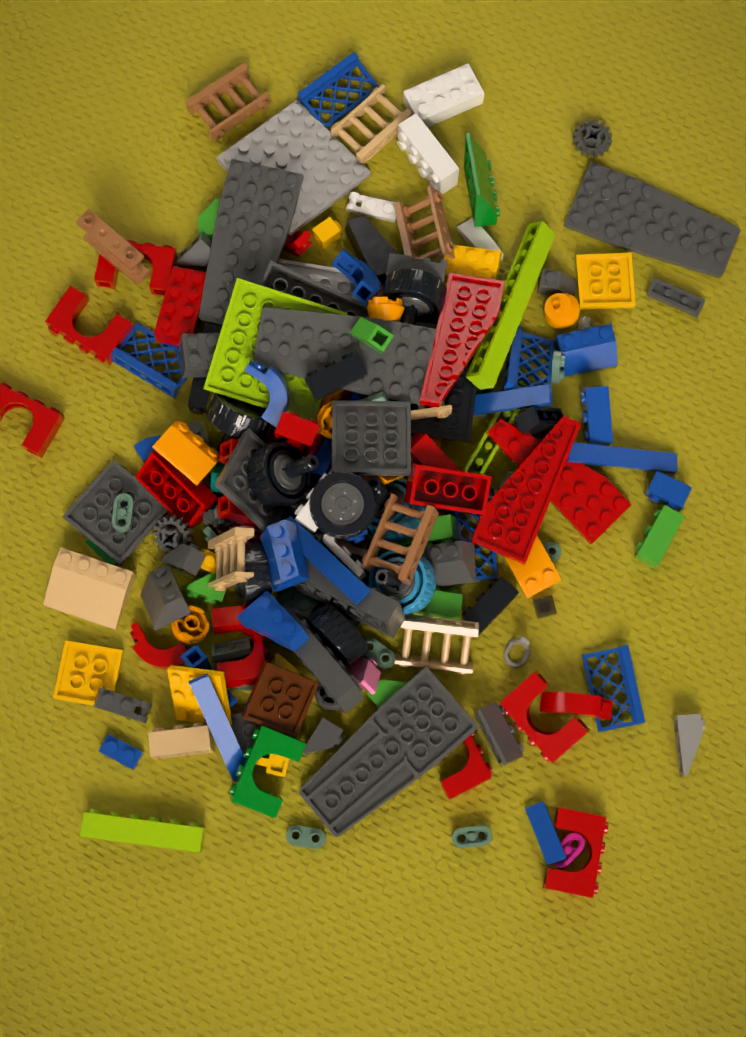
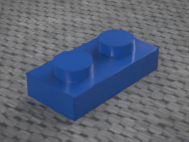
(121, 752)

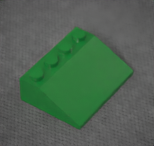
(480, 184)

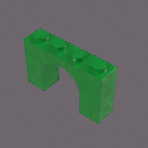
(265, 742)

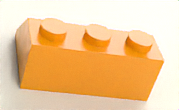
(187, 452)

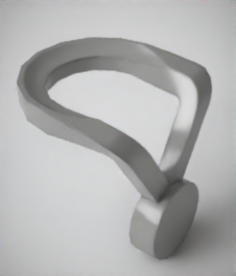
(522, 641)

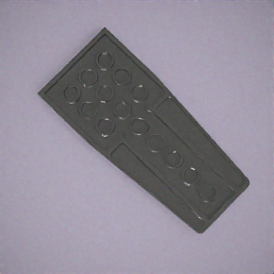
(650, 222)
(248, 231)
(308, 340)
(388, 753)

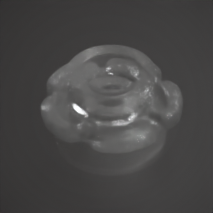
(584, 323)

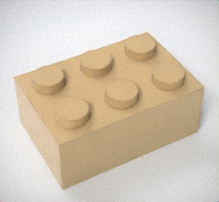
(180, 741)

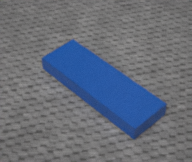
(545, 833)

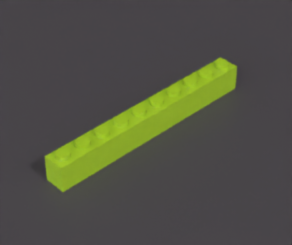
(516, 295)

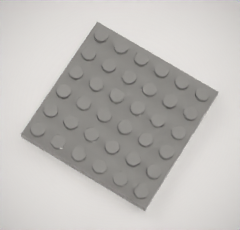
(301, 145)

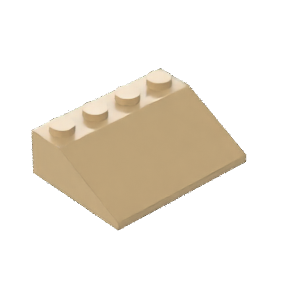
(88, 588)

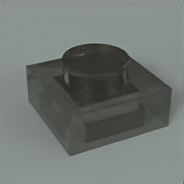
(544, 607)

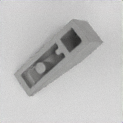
(688, 736)

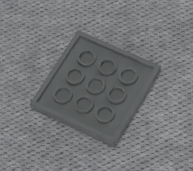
(371, 437)
(235, 485)
(94, 512)

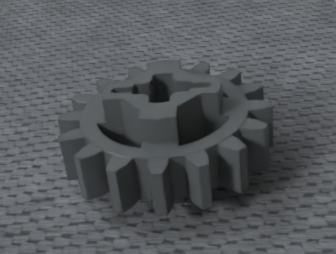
(592, 138)
(211, 519)
(167, 527)

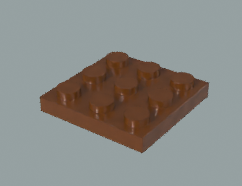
(280, 699)

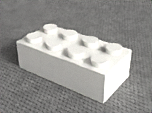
(444, 96)
(427, 154)

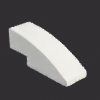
(476, 236)

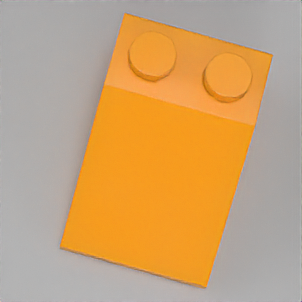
(536, 572)

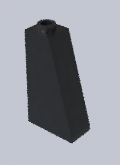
(369, 245)

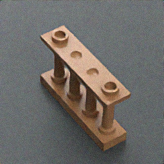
(225, 85)
(408, 228)
(113, 247)
(414, 553)

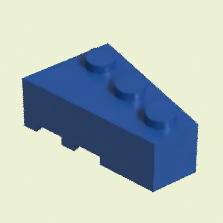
(596, 415)
(273, 621)

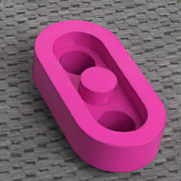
(570, 852)

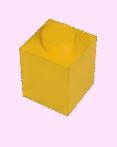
(327, 232)

